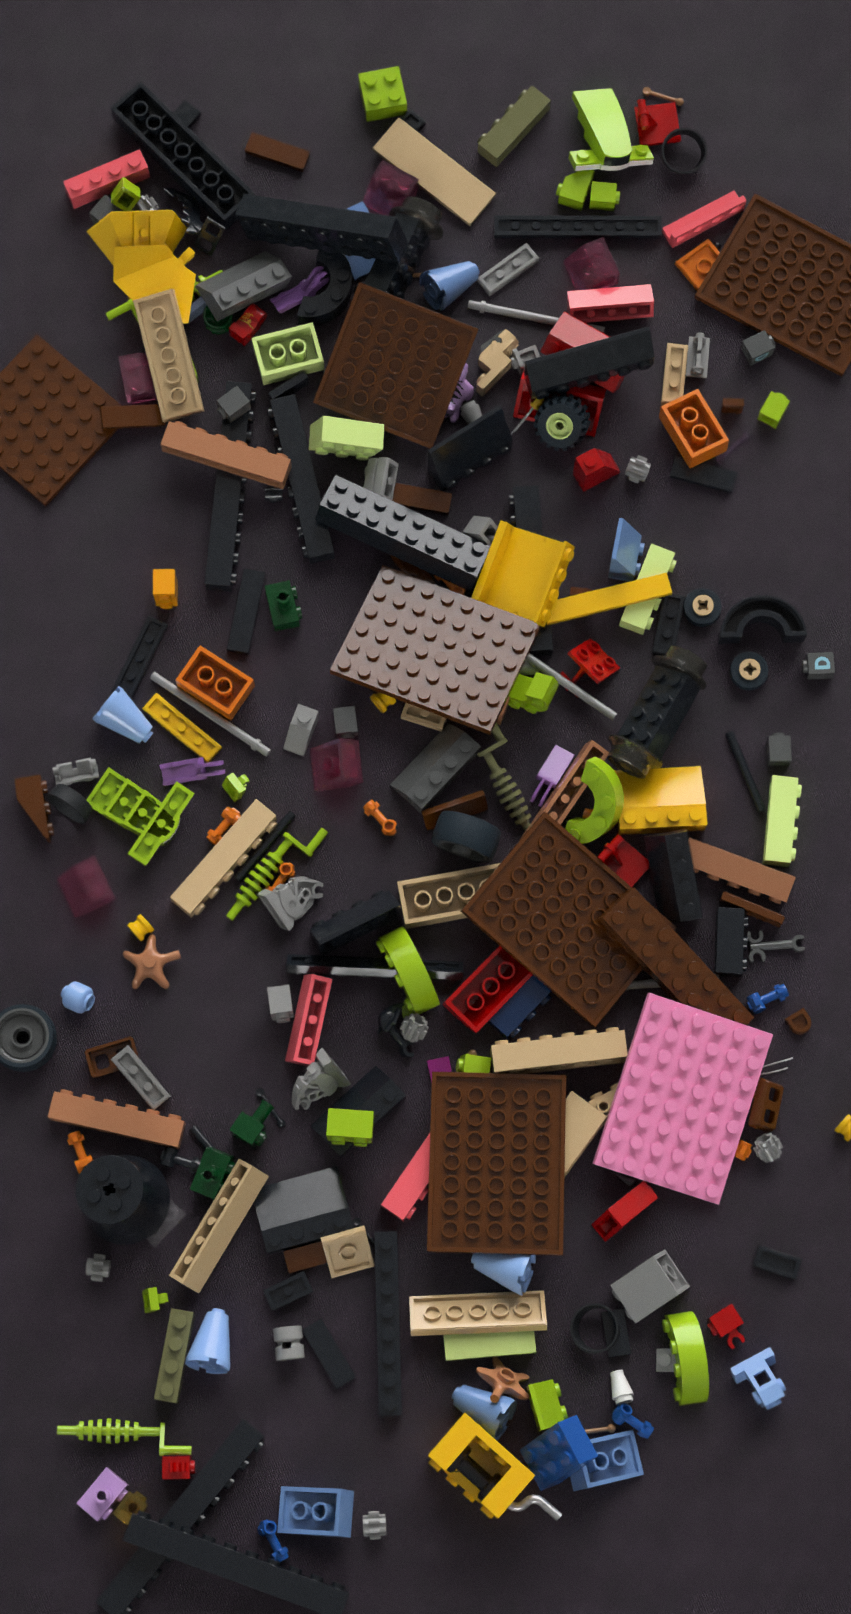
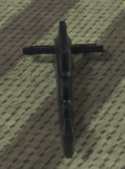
(193, 221)

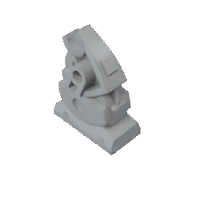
(290, 900)
(319, 1081)

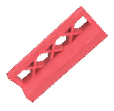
(704, 218)

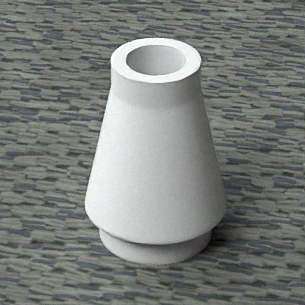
(620, 1388)

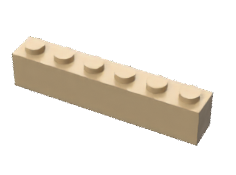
(224, 858)
(218, 1225)

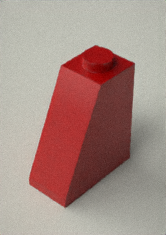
(593, 468)
(624, 1210)

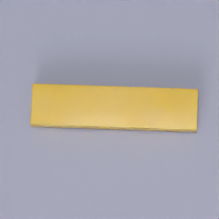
(182, 728)

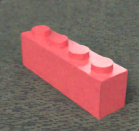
(104, 178)
(611, 303)
(308, 1019)
(410, 1185)

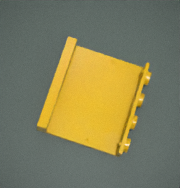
(523, 573)

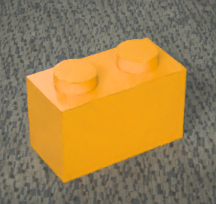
(165, 588)

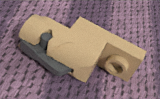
(495, 360)

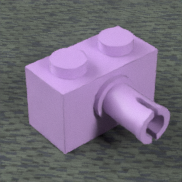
(103, 1494)

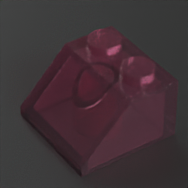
(389, 188)
(592, 266)
(137, 378)
(336, 764)
(85, 886)

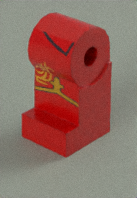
(248, 324)

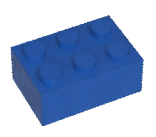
(558, 1452)

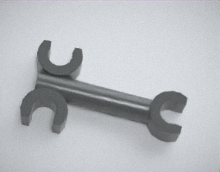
(758, 947)

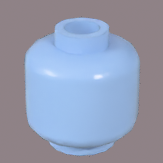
(77, 997)

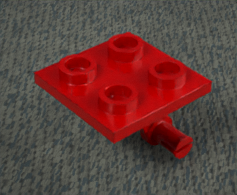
(656, 122)
(592, 661)
(624, 860)

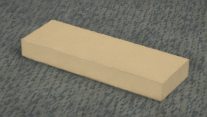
(674, 372)

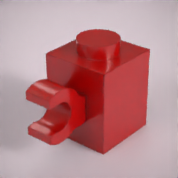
(726, 1322)
(177, 1467)

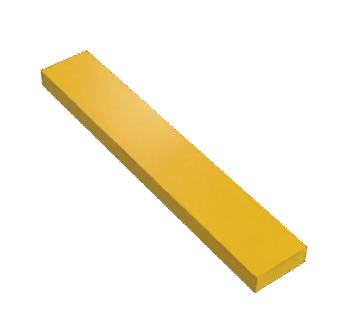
(610, 598)

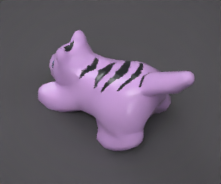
(463, 392)

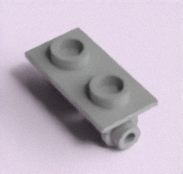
(697, 356)
(85, 771)

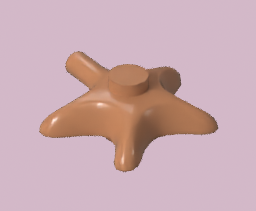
(150, 963)
(503, 1381)

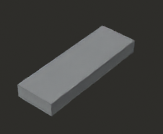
(508, 269)
(140, 1077)

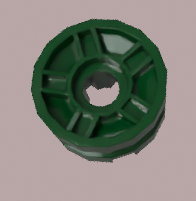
(216, 327)

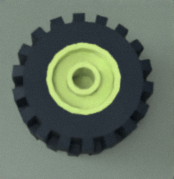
(562, 422)

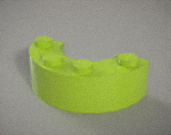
(533, 693)
(608, 802)
(410, 970)
(690, 1357)

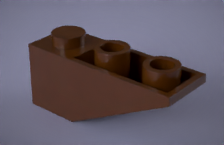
(31, 797)

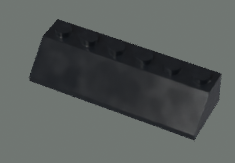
(589, 363)

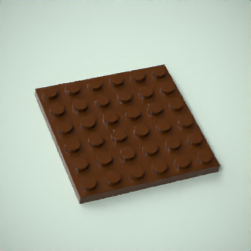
(395, 365)
(48, 420)

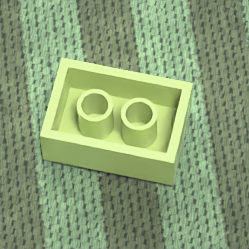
(288, 353)
(346, 437)

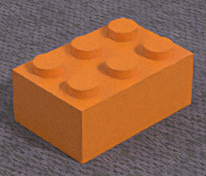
(693, 428)
(215, 683)

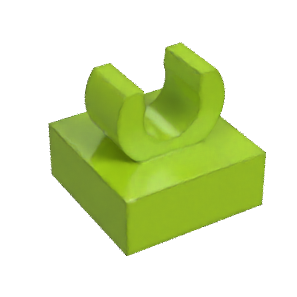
(235, 786)
(152, 1299)

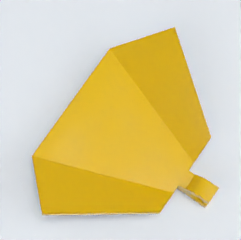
(137, 229)
(153, 269)

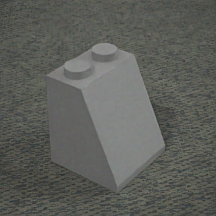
(649, 1286)

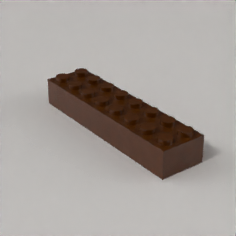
(669, 958)

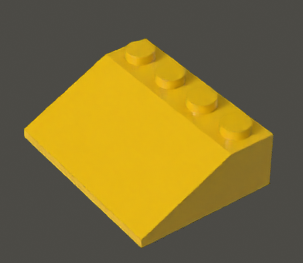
(663, 801)

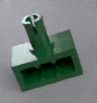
(282, 605)
(251, 1128)
(212, 1172)

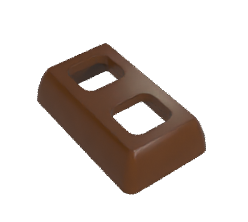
(109, 1049)
(761, 1103)

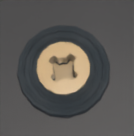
(704, 614)
(749, 679)

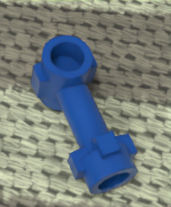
(757, 1003)
(623, 1414)
(268, 1529)

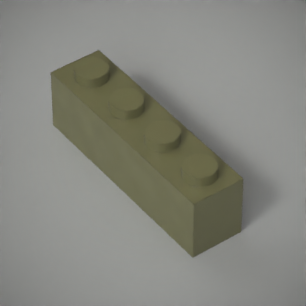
(513, 126)
(174, 1356)

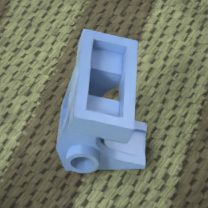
(769, 1393)

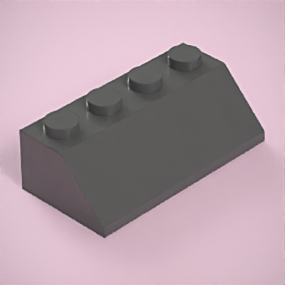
(244, 284)
(436, 767)

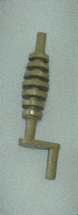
(506, 788)

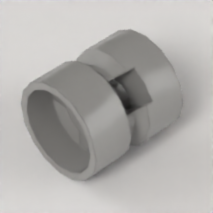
(291, 1335)

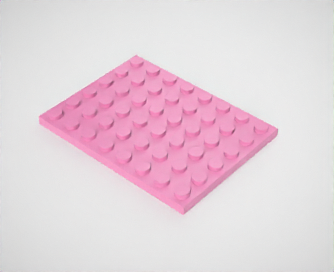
(682, 1098)

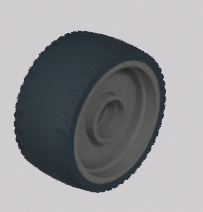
(466, 836)
(42, 1034)

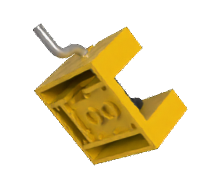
(485, 1470)

